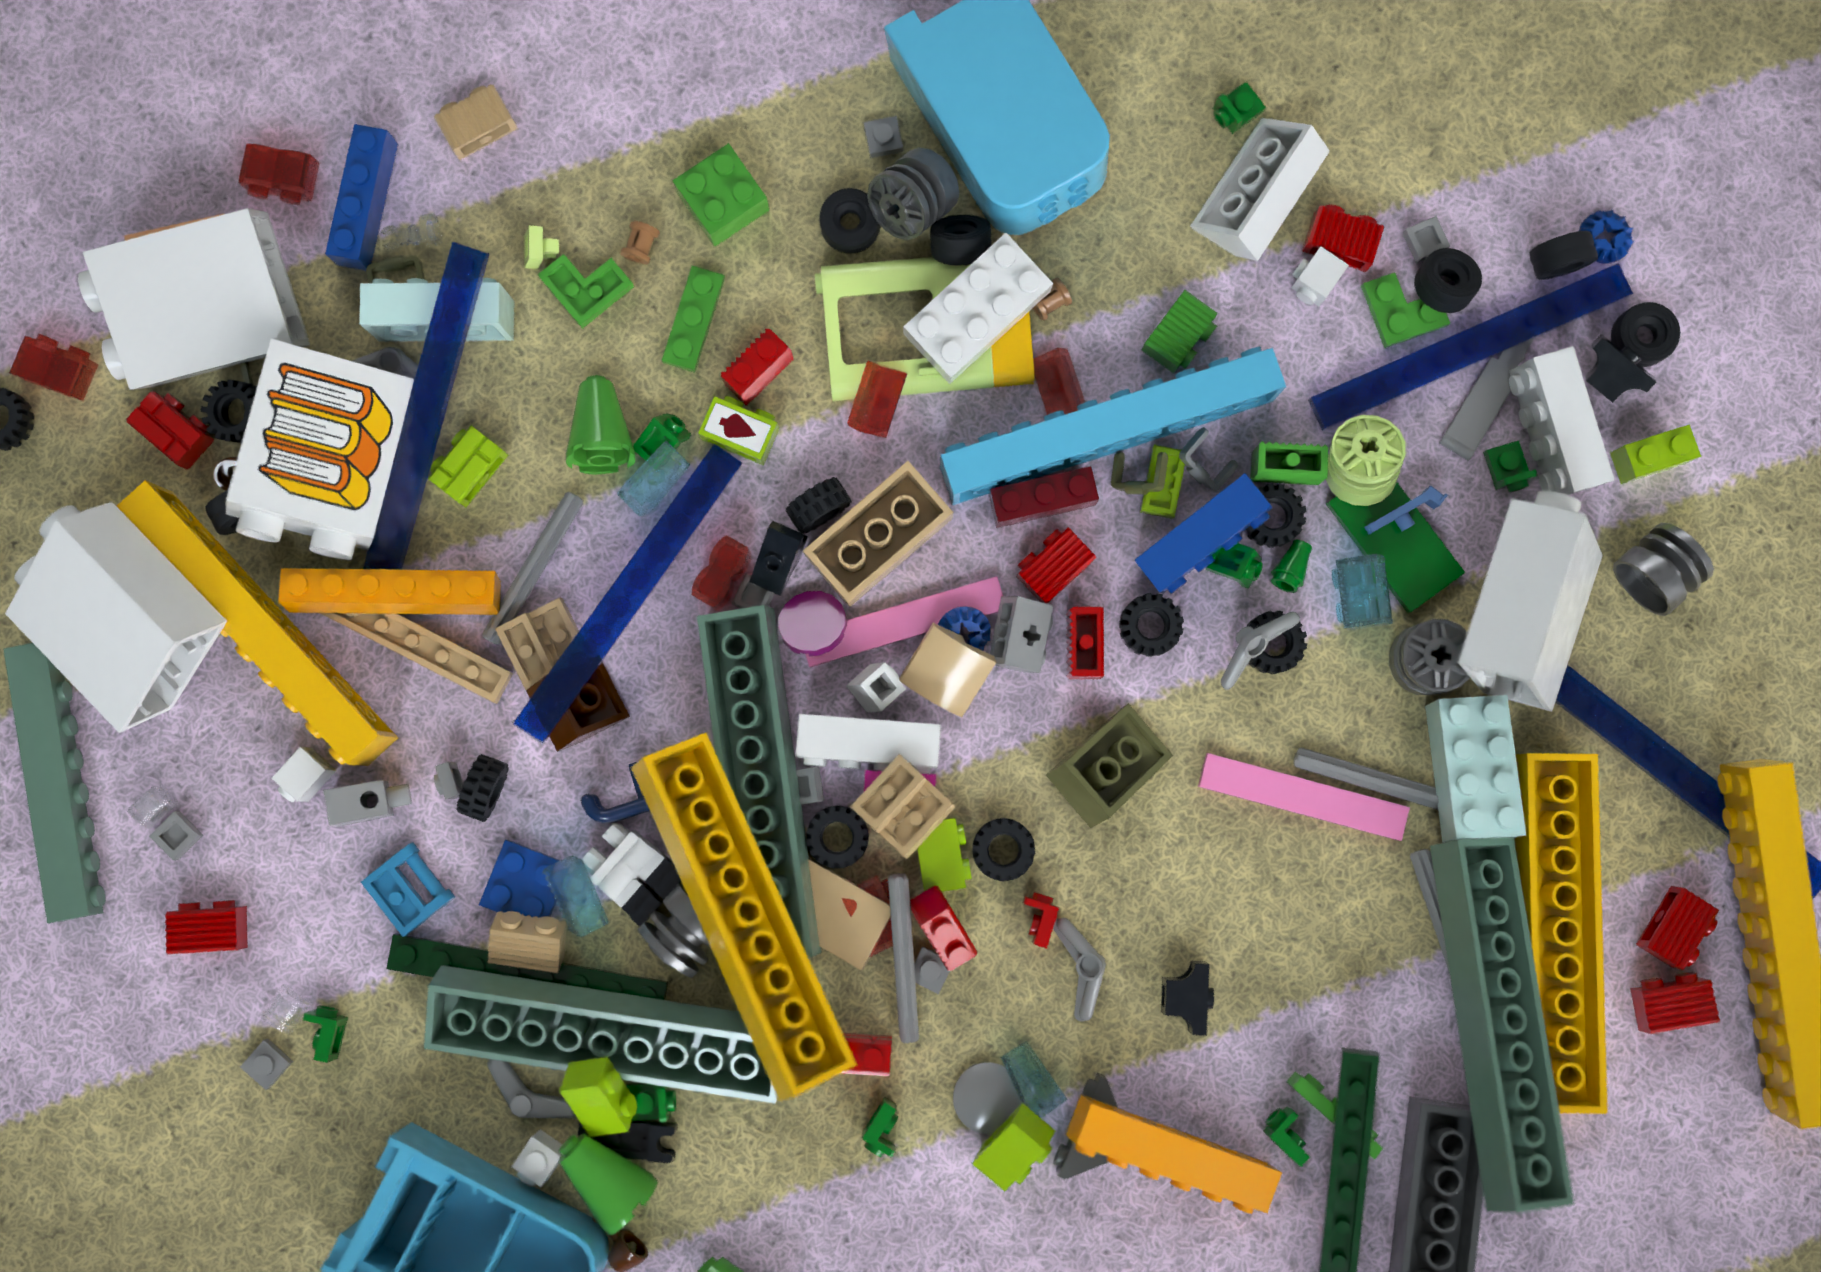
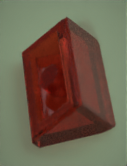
(1057, 381)
(876, 399)

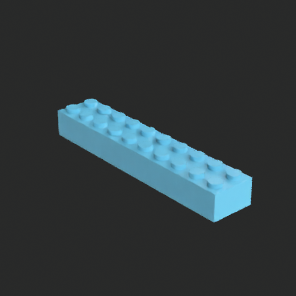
(1112, 425)

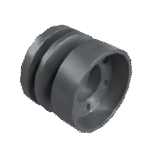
(913, 193)
(1663, 569)
(1416, 668)
(678, 935)

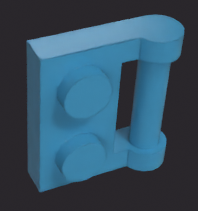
(397, 895)

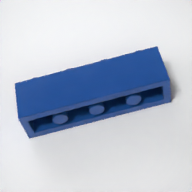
(361, 197)
(1203, 534)

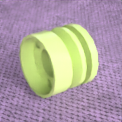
(1360, 476)

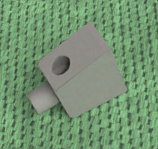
(349, 803)

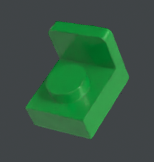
(1237, 108)
(661, 429)
(1509, 467)
(1238, 563)
(329, 1037)
(653, 1101)
(881, 1122)
(1287, 1141)

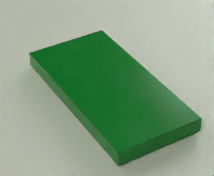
(1414, 559)

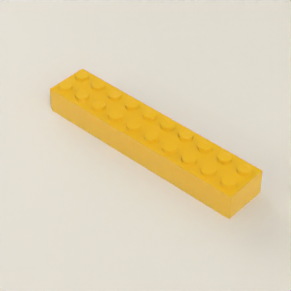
(261, 629)
(743, 916)
(1564, 916)
(1777, 932)

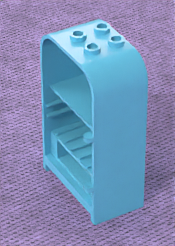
(1004, 109)
(462, 1215)

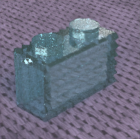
(1362, 591)
(576, 896)

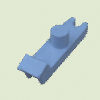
(1401, 516)

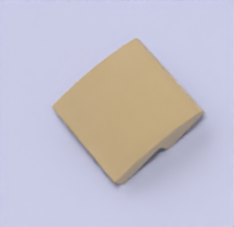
(538, 640)
(947, 670)
(903, 806)

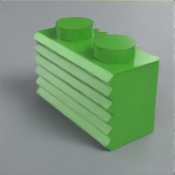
(1180, 331)
(1289, 463)

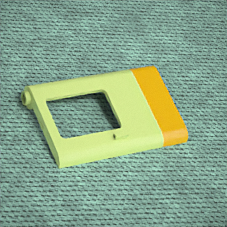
(1002, 365)

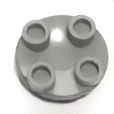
(985, 1097)

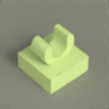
(538, 248)

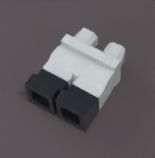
(621, 872)

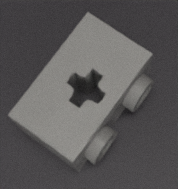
(1020, 617)

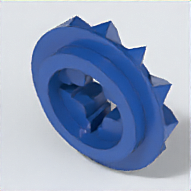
(1613, 223)
(973, 620)

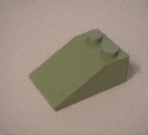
(1109, 766)

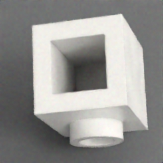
(1317, 276)
(876, 687)
(303, 775)
(538, 1159)

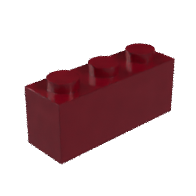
(1043, 497)

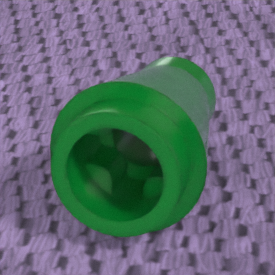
(1292, 568)

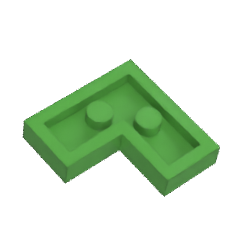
(585, 296)
(1395, 317)

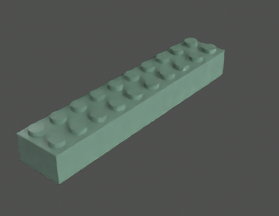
(757, 749)
(566, 1023)
(1501, 1026)

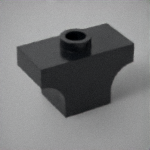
(1617, 370)
(778, 557)
(1189, 997)

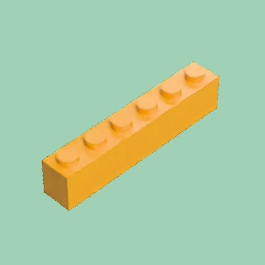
(389, 591)
(1172, 1154)

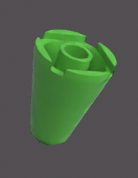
(598, 430)
(606, 1181)

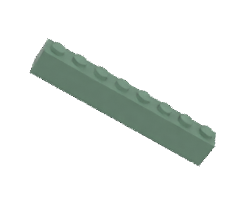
(54, 785)

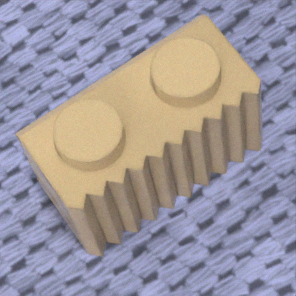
(475, 121)
(527, 942)

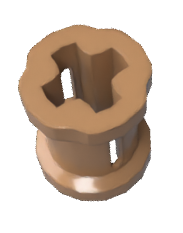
(639, 242)
(1056, 298)

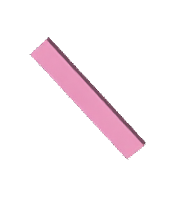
(910, 619)
(1303, 797)

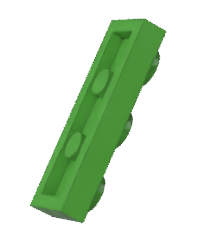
(693, 319)
(1310, 1089)

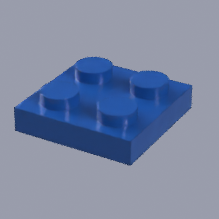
(519, 882)

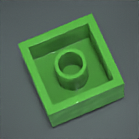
(721, 195)

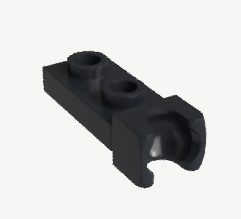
(640, 1142)

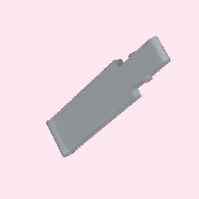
(1483, 403)

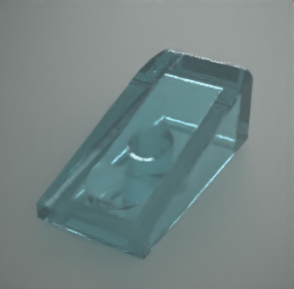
(653, 480)
(1033, 1081)

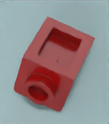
(1042, 925)

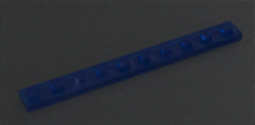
(1470, 346)
(427, 406)
(627, 595)
(1652, 754)

